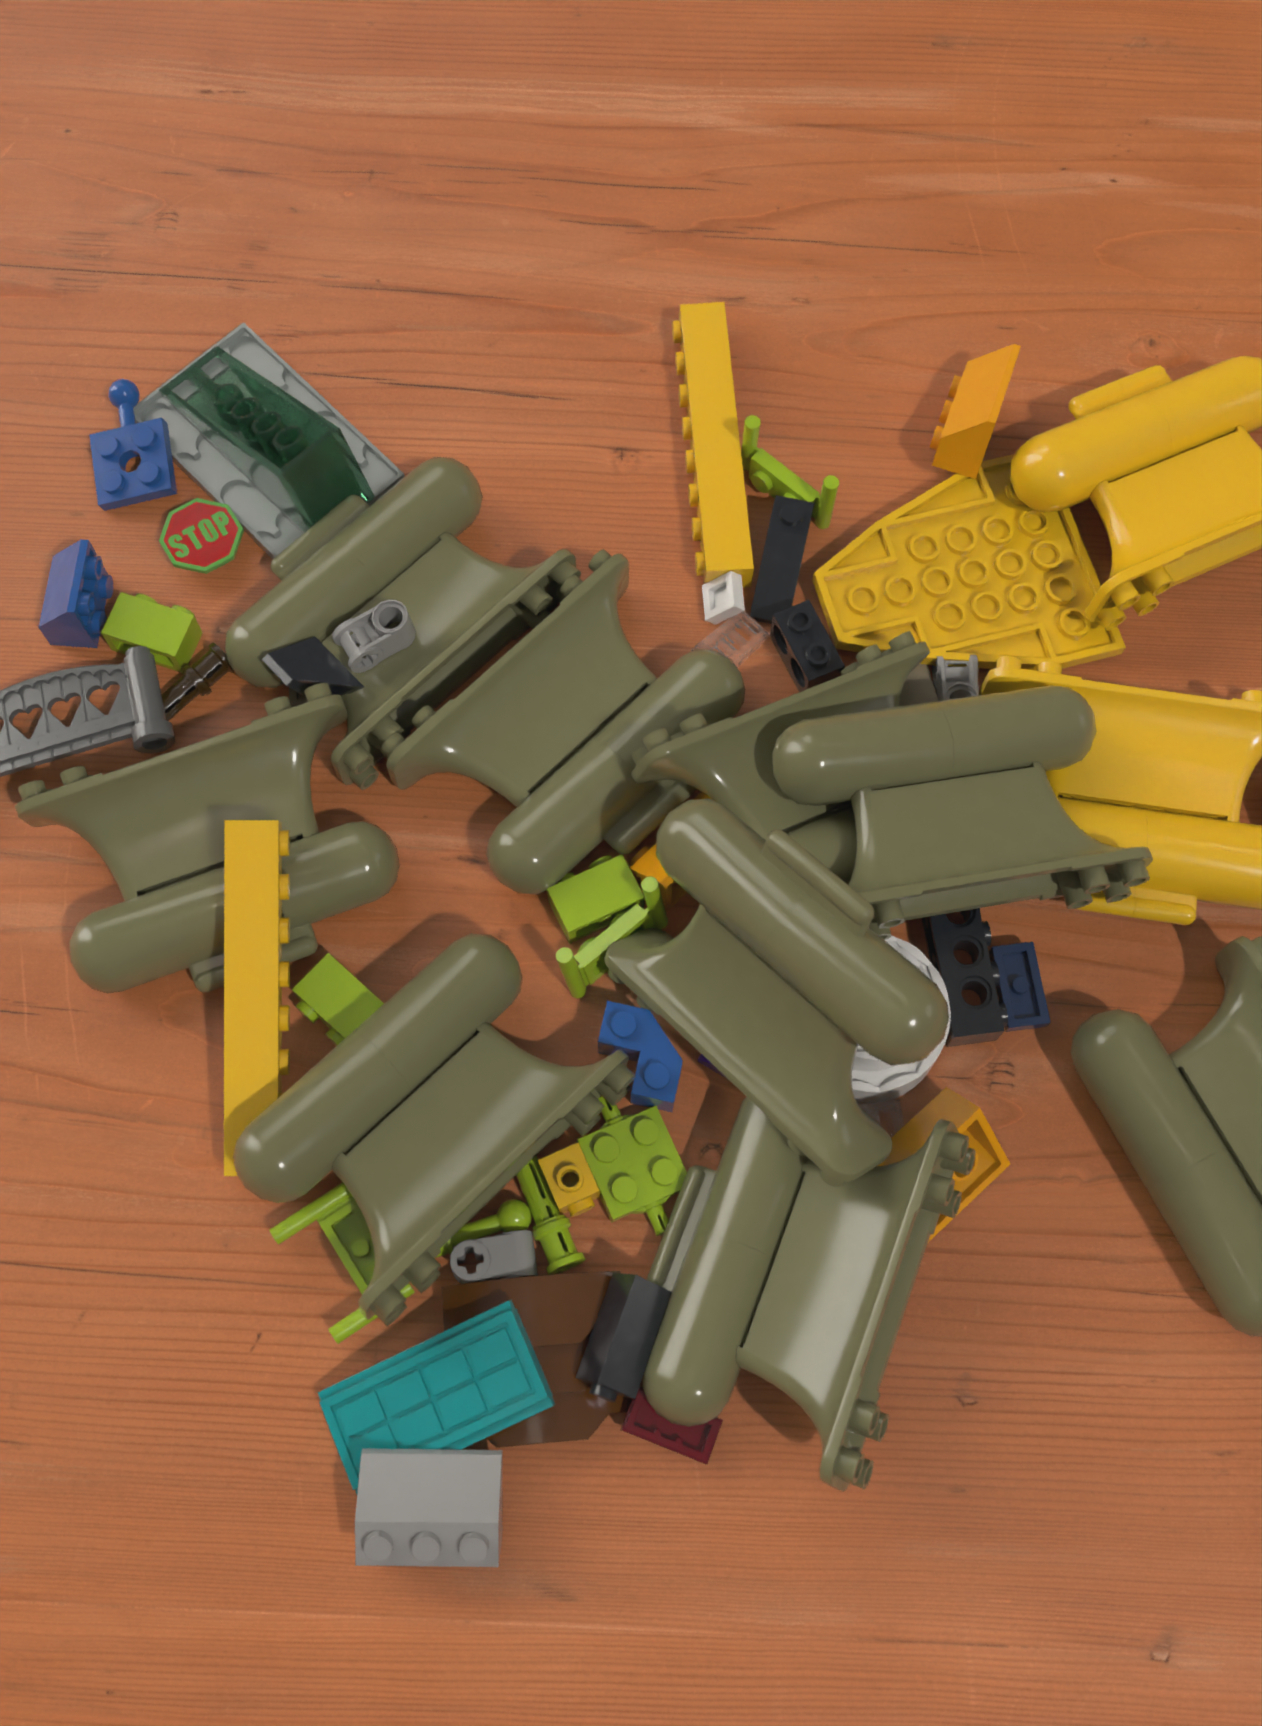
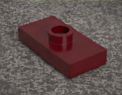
(690, 1441)

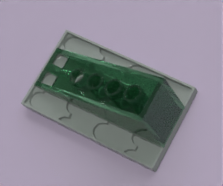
(264, 440)

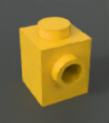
(570, 1180)

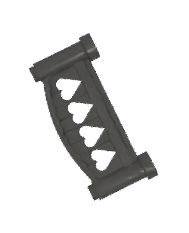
(134, 714)

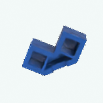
(645, 1042)

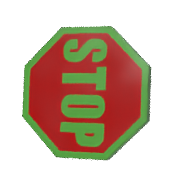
(201, 535)

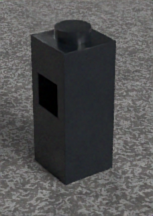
(623, 1336)

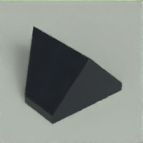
(310, 664)

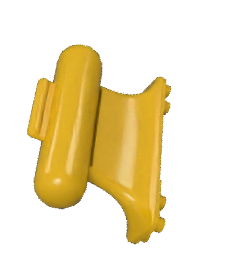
(1164, 472)
(1165, 779)

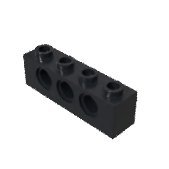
(968, 1022)

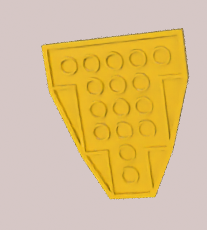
(969, 577)

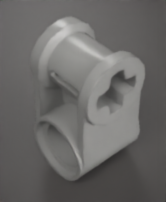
(373, 637)
(955, 681)
(503, 1256)

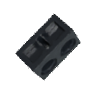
(805, 646)

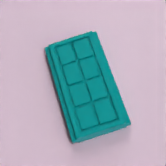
(440, 1391)

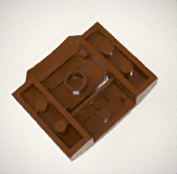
(559, 1321)

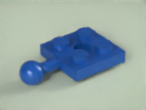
(117, 446)

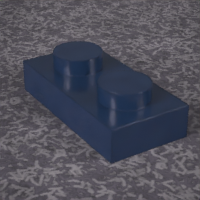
(1020, 986)

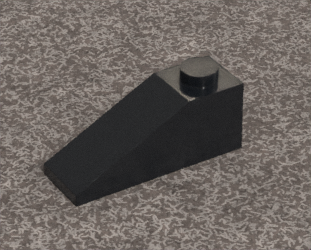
(781, 557)

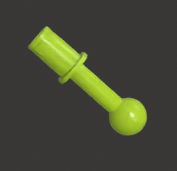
(511, 1216)

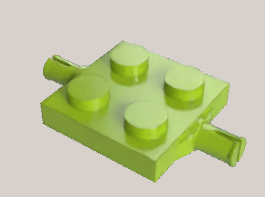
(634, 1164)

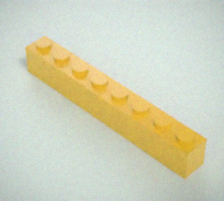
(714, 442)
(253, 973)

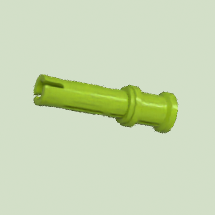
(550, 1226)

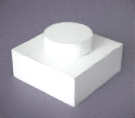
(723, 597)

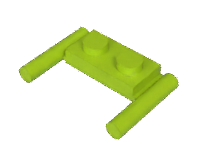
(776, 479)
(589, 961)
(350, 1237)

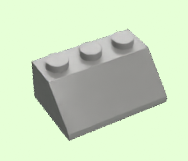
(429, 1508)

